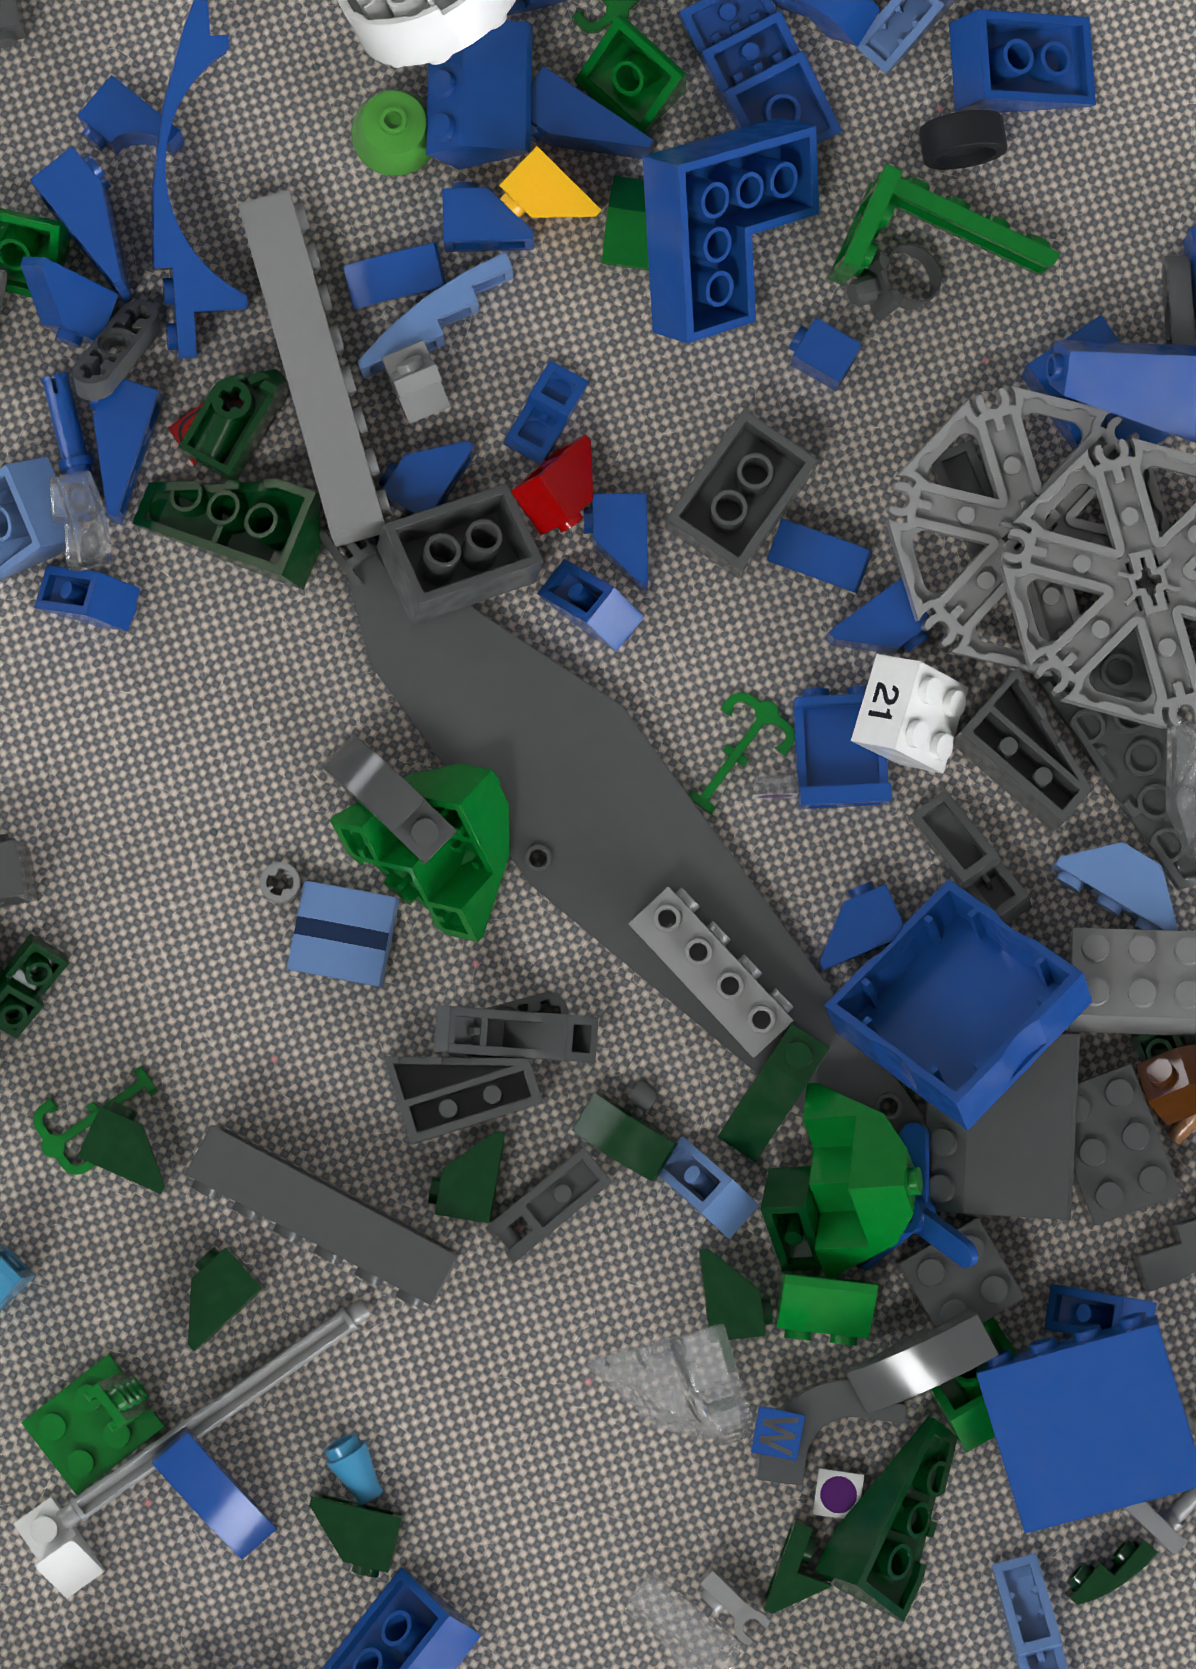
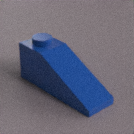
(575, 121)
(123, 435)

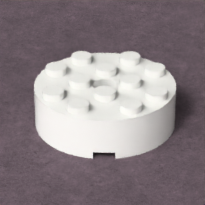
(421, 30)

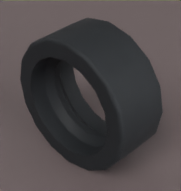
(963, 139)

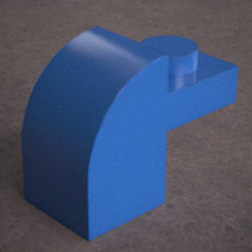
(837, 19)

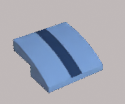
(343, 933)

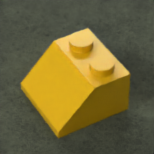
(544, 190)

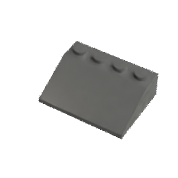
(1019, 1151)

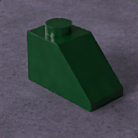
(122, 1147)
(469, 1182)
(791, 1217)
(219, 1293)
(732, 1299)
(359, 1532)

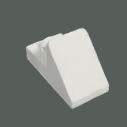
(61, 1553)

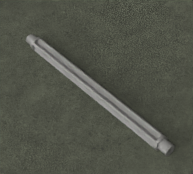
(216, 1412)

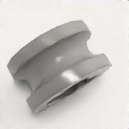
(273, 871)

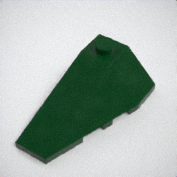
(250, 524)
(883, 1536)

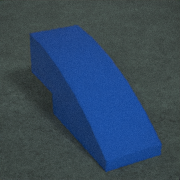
(213, 1493)

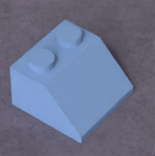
(26, 517)

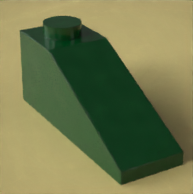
(773, 1092)

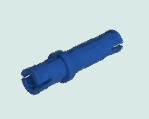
(66, 424)

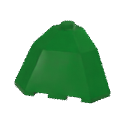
(465, 872)
(857, 1179)

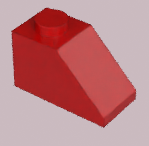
(558, 487)

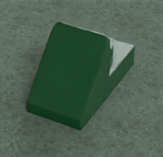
(788, 1581)

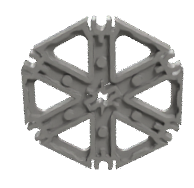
(989, 519)
(1104, 573)

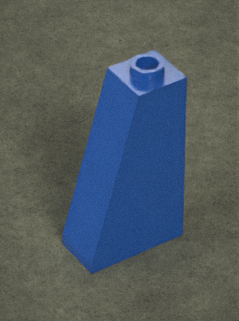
(1130, 380)

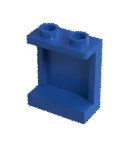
(828, 764)

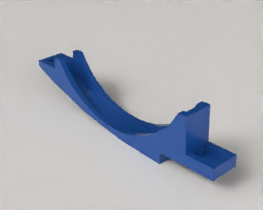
(191, 283)

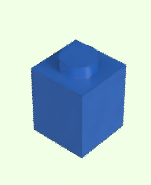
(824, 353)

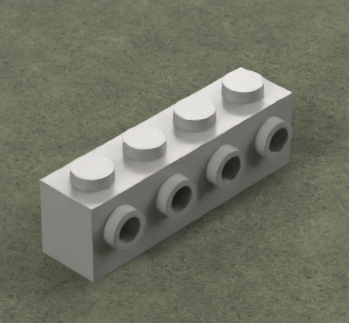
(711, 971)

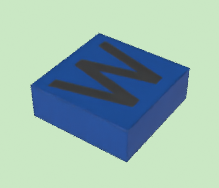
(777, 1433)

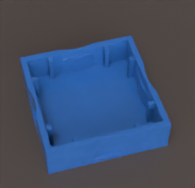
(958, 1004)

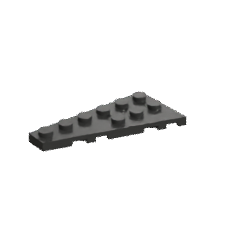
(1128, 753)

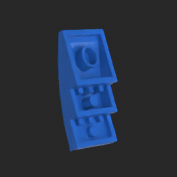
(757, 64)

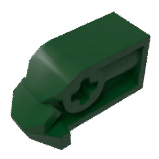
(226, 437)

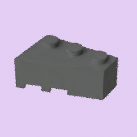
(1023, 753)
(458, 1093)

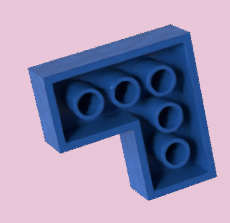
(702, 217)

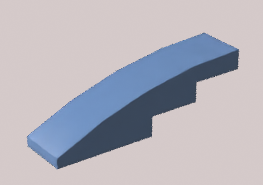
(900, 29)
(440, 308)
(1029, 1614)

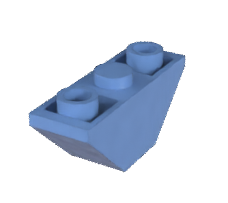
(1122, 882)

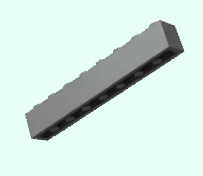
(313, 368)

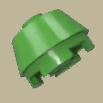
(392, 132)

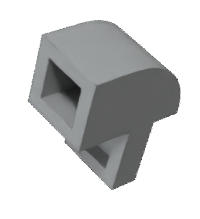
(415, 381)

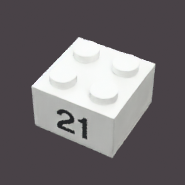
(910, 713)

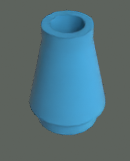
(353, 1465)

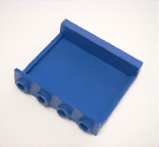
(1089, 1422)

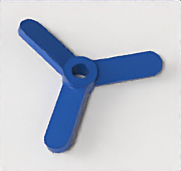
(925, 1220)

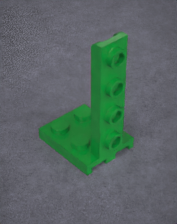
(946, 213)
(94, 1423)

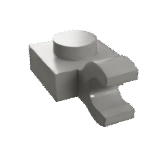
(722, 1595)

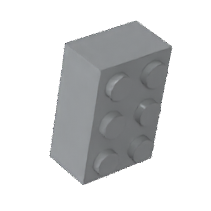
(1136, 980)

